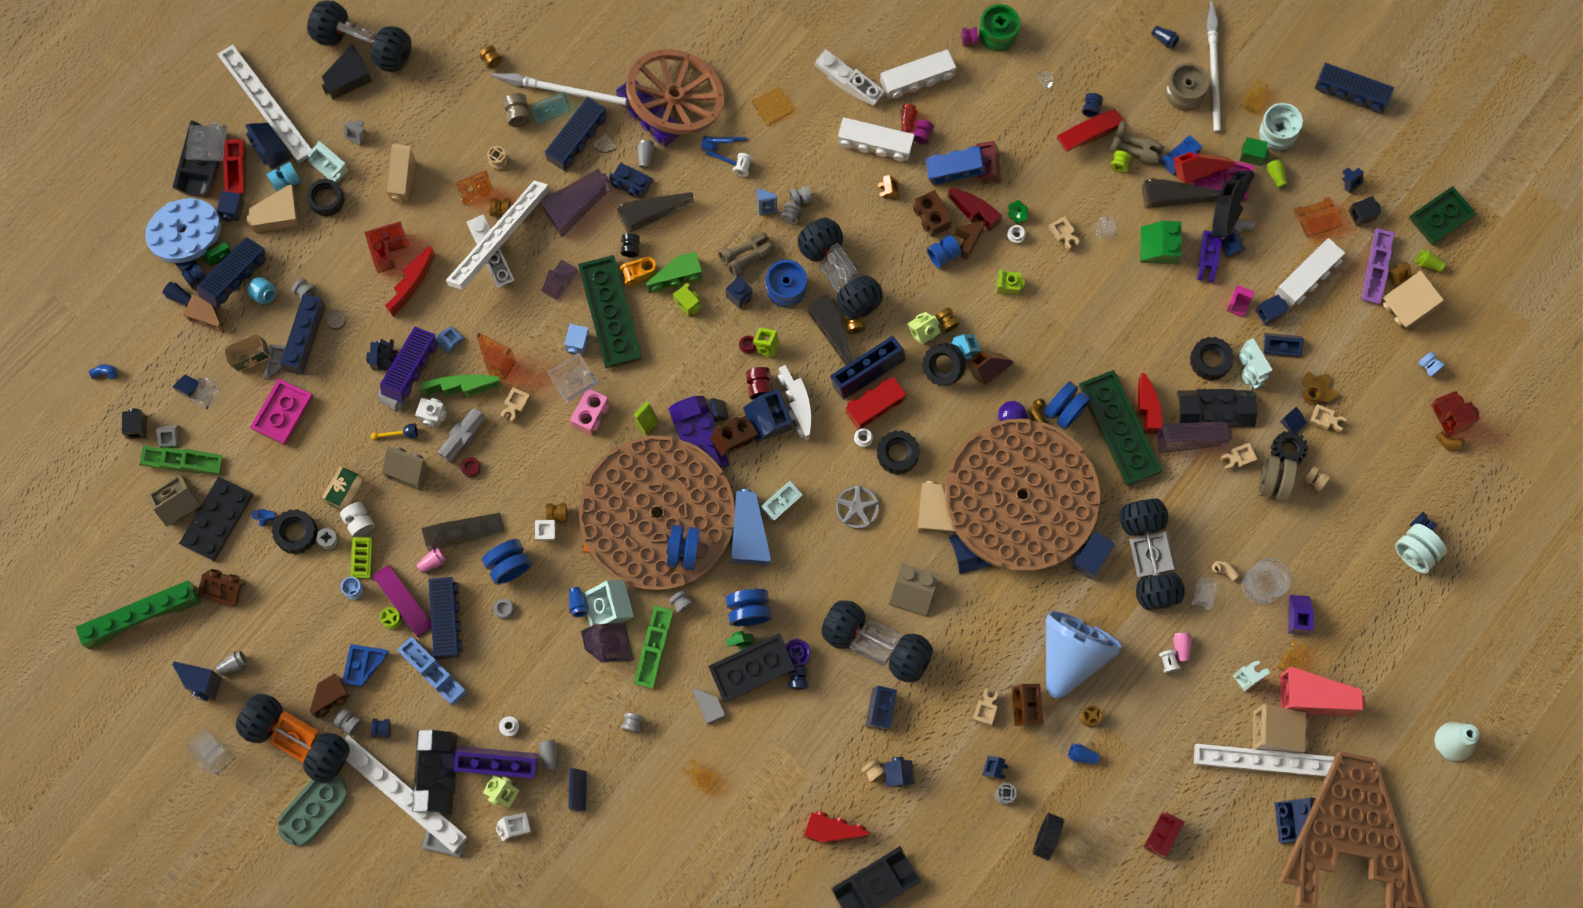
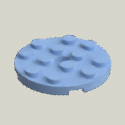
(164, 227)

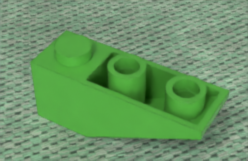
(680, 270)

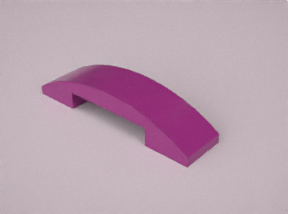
(402, 600)

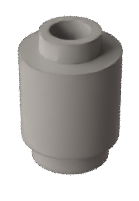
(391, 403)

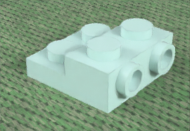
(1257, 367)

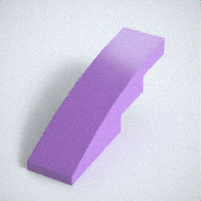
(1377, 266)

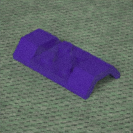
(696, 425)

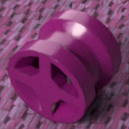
(969, 36)

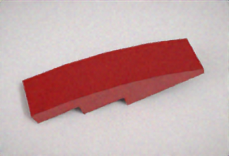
(1090, 130)
(414, 275)

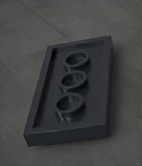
(216, 519)
(752, 667)

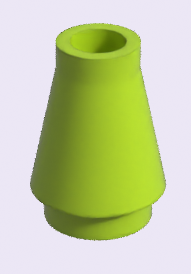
(1277, 172)
(1429, 260)

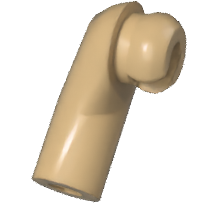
(1224, 567)

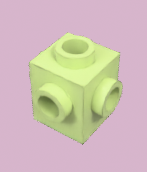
(924, 327)
(501, 791)

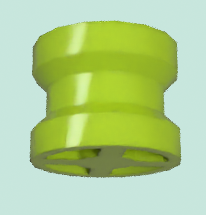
(1121, 161)
(388, 615)

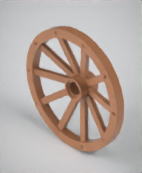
(674, 95)

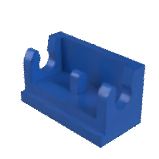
(1188, 145)

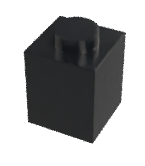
(1365, 211)
(134, 424)

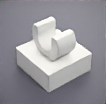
(544, 530)

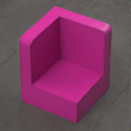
(1239, 301)

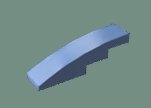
(432, 671)

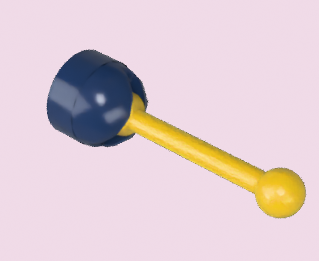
(409, 431)

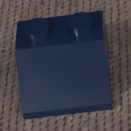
(199, 681)

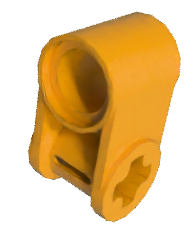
(637, 271)

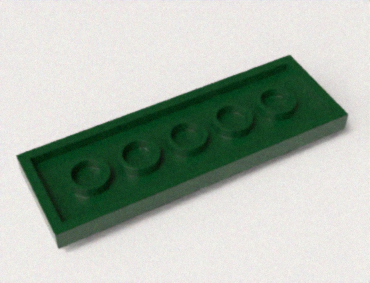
(609, 311)
(1120, 428)

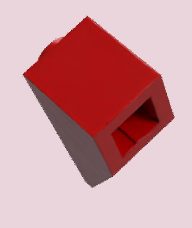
(1198, 165)
(828, 830)

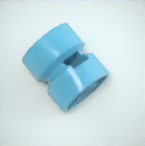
(283, 177)

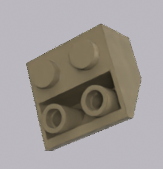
(405, 468)

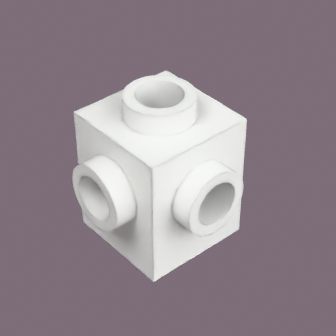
(431, 412)

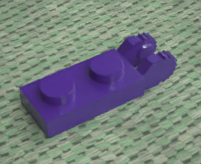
(1209, 255)

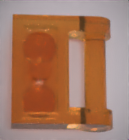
(480, 184)
(1319, 222)

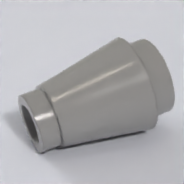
(645, 153)
(232, 663)
(549, 753)

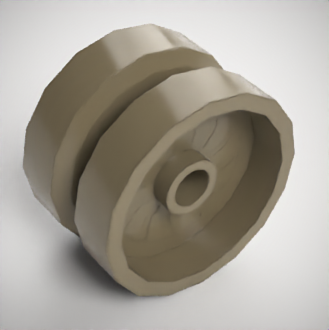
(1187, 86)
(1277, 478)

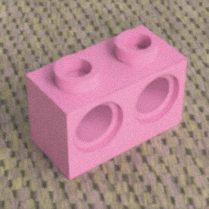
(585, 410)

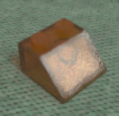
(497, 357)

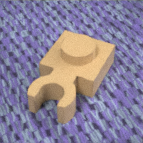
(1063, 231)
(515, 402)
(1324, 418)
(1241, 456)
(985, 710)

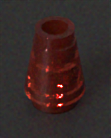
(908, 116)

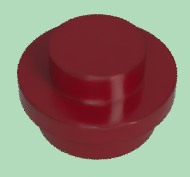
(746, 345)

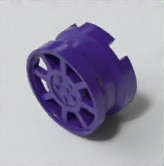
(799, 652)

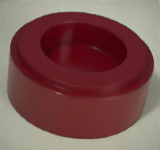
(470, 467)

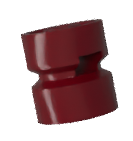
(759, 382)

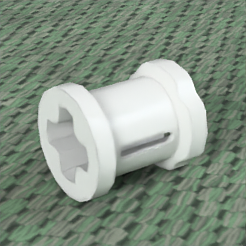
(742, 164)
(1174, 665)

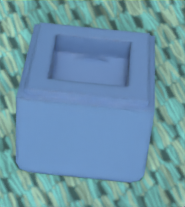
(449, 340)

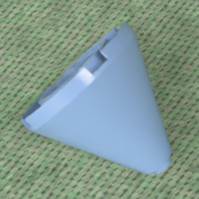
(1074, 652)

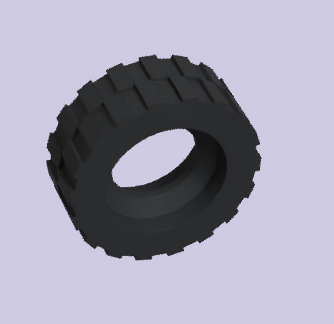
(930, 368)
(1201, 368)
(889, 464)
(286, 519)
(1048, 836)

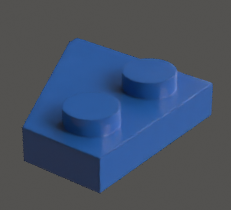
(362, 664)

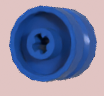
(786, 283)
(1070, 407)
(683, 547)
(506, 561)
(748, 607)

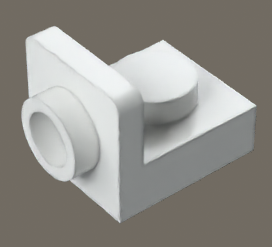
(513, 826)

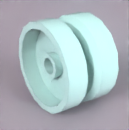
(1420, 548)

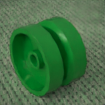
(999, 27)

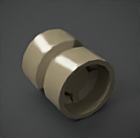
(516, 109)

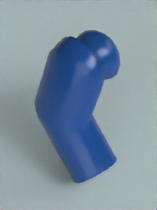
(103, 369)

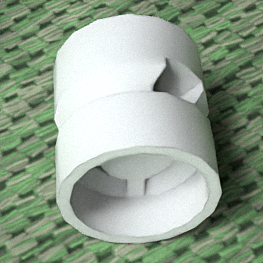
(357, 520)

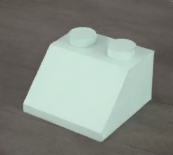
(608, 603)

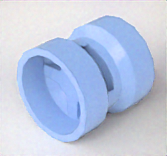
(1428, 360)
(352, 584)

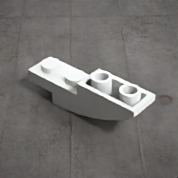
(850, 81)
(497, 264)
(800, 407)

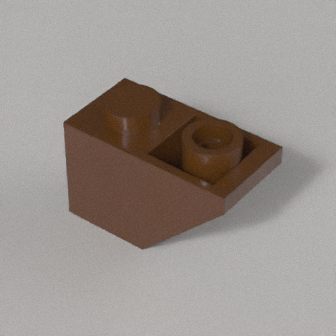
(988, 365)
(327, 695)

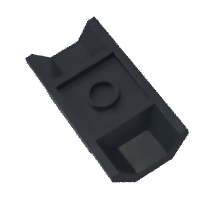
(194, 176)
(1218, 405)
(434, 771)
(877, 882)

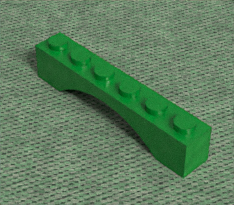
(109, 625)

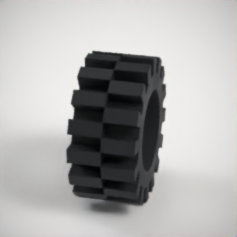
(1293, 438)

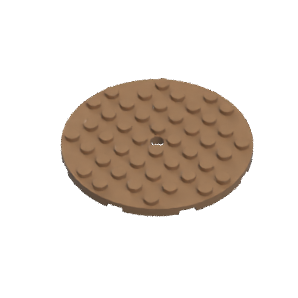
(648, 476)
(1017, 531)

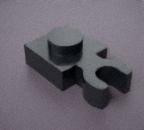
(386, 355)

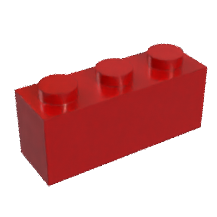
(875, 403)

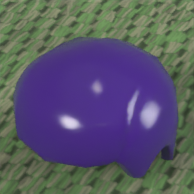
(1012, 410)

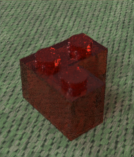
(383, 242)
(1455, 414)

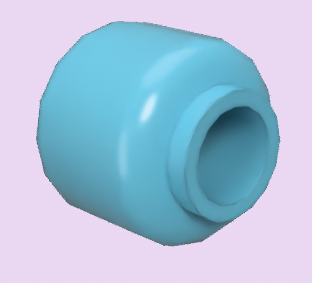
(261, 290)

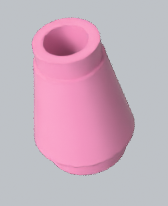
(432, 560)
(1182, 645)

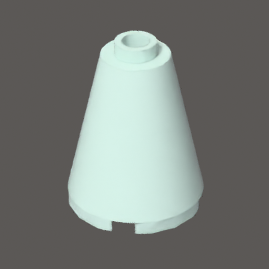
(1456, 740)

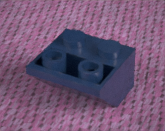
(266, 144)
(768, 415)
(1292, 817)

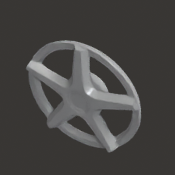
(857, 506)

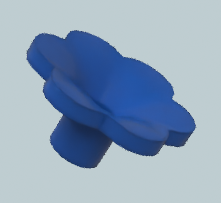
(263, 516)

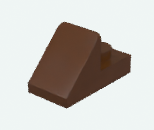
(970, 234)

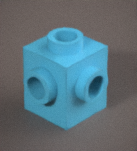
(968, 345)

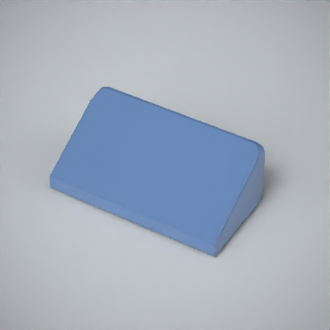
(766, 202)

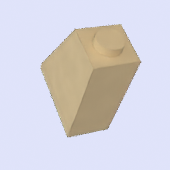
(400, 173)
(275, 212)
(932, 510)

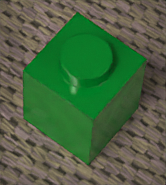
(1254, 151)

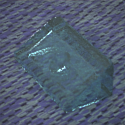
(550, 108)

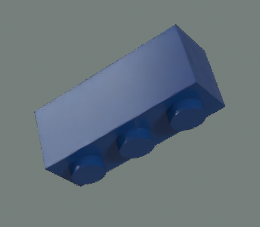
(956, 165)

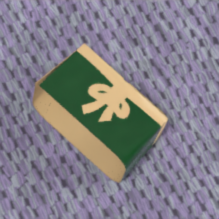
(243, 347)
(342, 488)

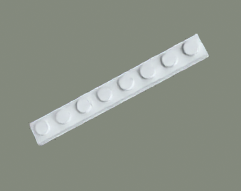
(265, 103)
(497, 235)
(1262, 760)
(403, 796)

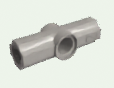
(462, 435)

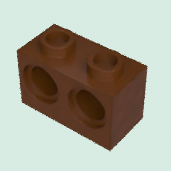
(936, 212)
(735, 438)
(1027, 705)

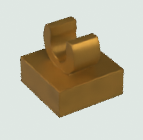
(891, 187)
(1400, 274)

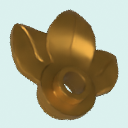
(1319, 387)

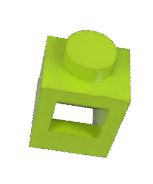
(1007, 287)
(687, 300)
(766, 347)

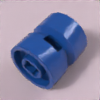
(944, 251)

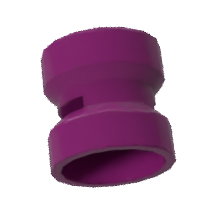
(923, 130)

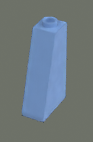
(749, 534)

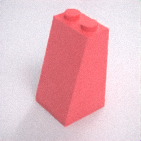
(1318, 694)

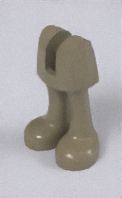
(1150, 148)
(735, 267)

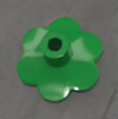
(1017, 211)

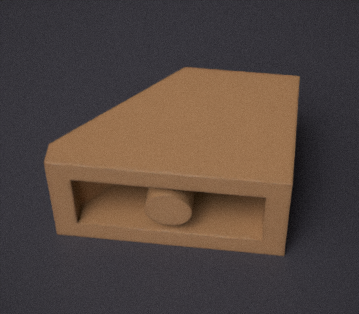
(203, 313)

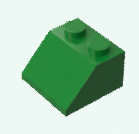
(1161, 242)

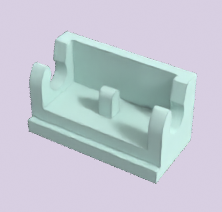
(327, 162)
(781, 501)
(1248, 677)

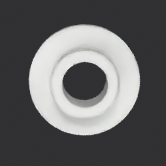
(1016, 229)
(863, 432)
(511, 732)

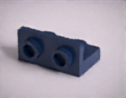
(630, 180)

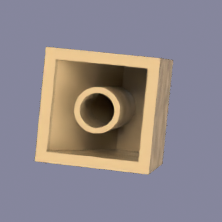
(1413, 300)
(1280, 729)

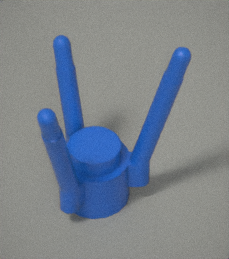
(711, 143)

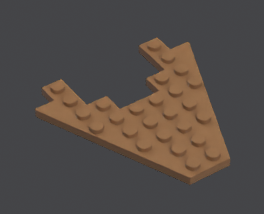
(1355, 820)

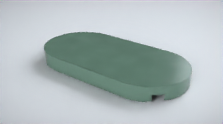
(311, 811)

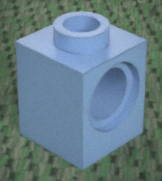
(576, 339)

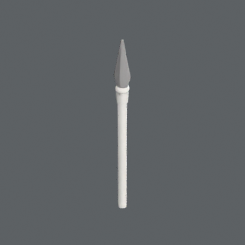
(1212, 26)
(518, 80)

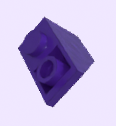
(1300, 615)

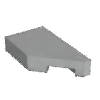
(273, 364)
(709, 706)

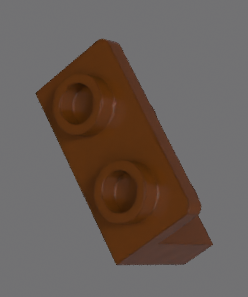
(220, 587)

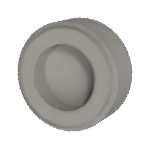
(503, 609)

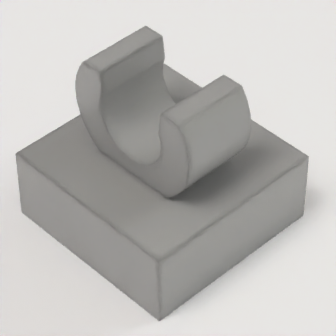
(354, 131)

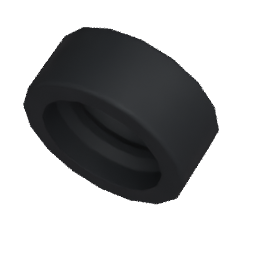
(317, 187)

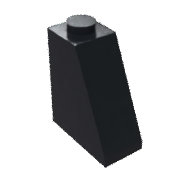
(345, 74)

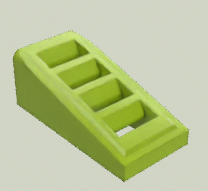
(646, 418)
(356, 541)

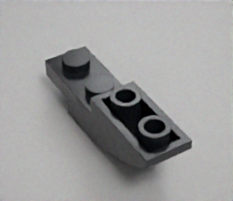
(1228, 204)

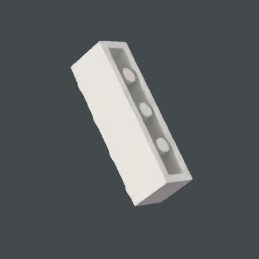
(917, 74)
(875, 139)
(1310, 272)

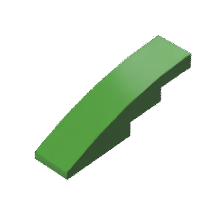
(468, 384)
(180, 460)
(653, 646)

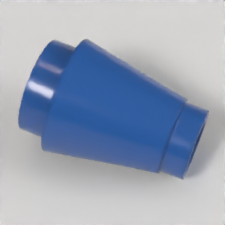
(577, 603)
(1082, 754)

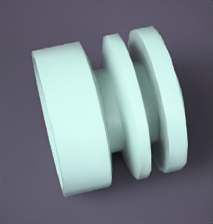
(1282, 117)

